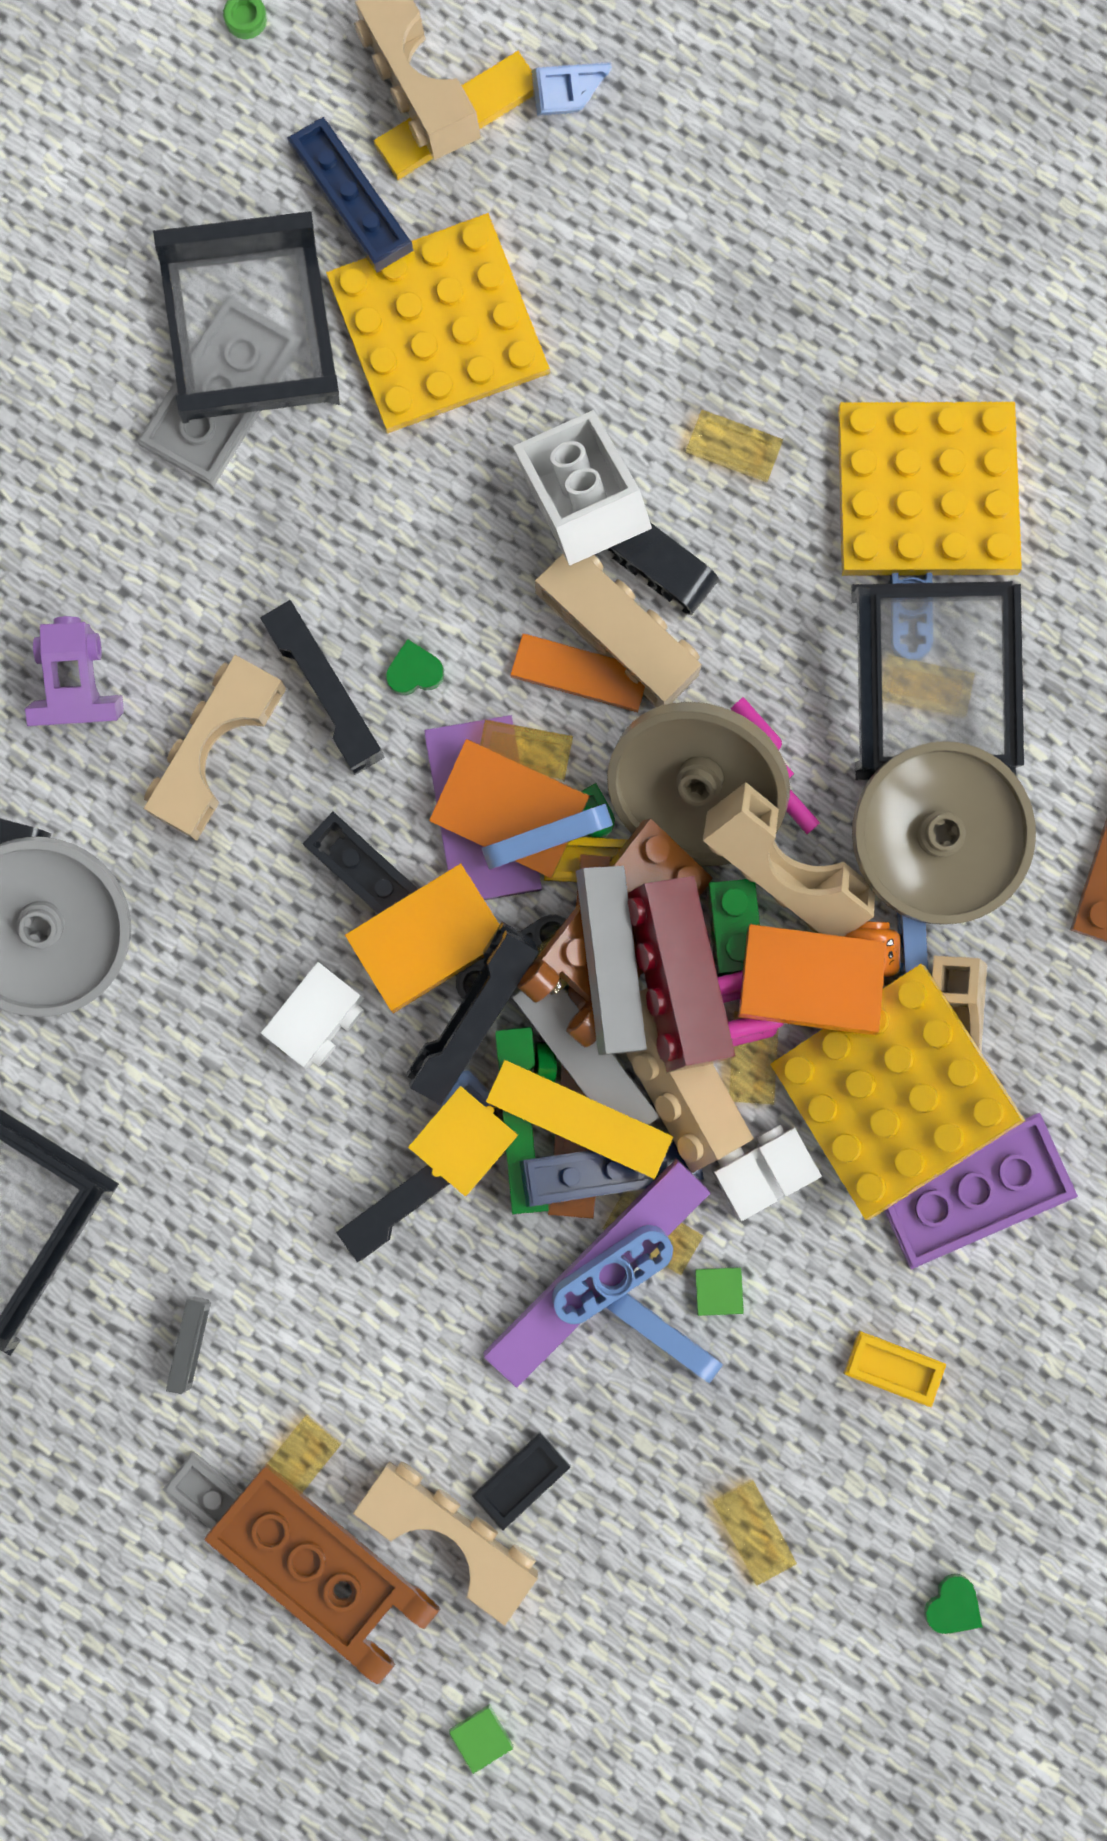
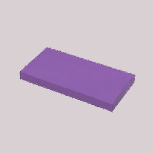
(503, 881)
(983, 1194)

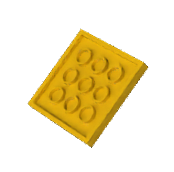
(439, 324)
(929, 488)
(898, 1101)

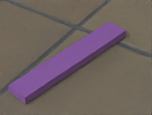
(539, 1328)

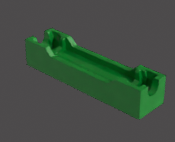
(518, 1048)

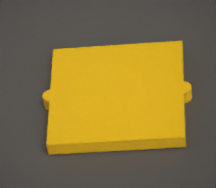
(463, 1141)

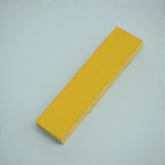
(491, 95)
(579, 1119)

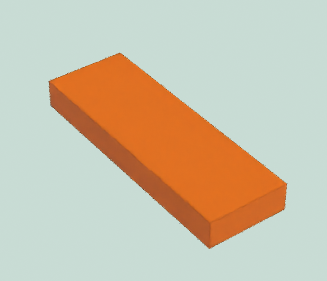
(576, 672)

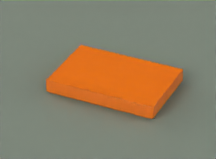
(501, 798)
(812, 979)

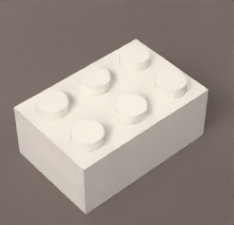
(582, 487)

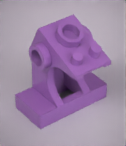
(70, 641)

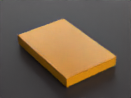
(425, 938)

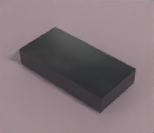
(521, 1481)

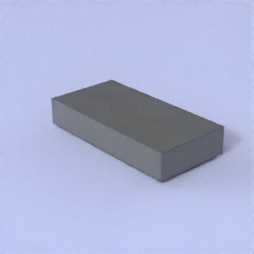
(188, 1345)

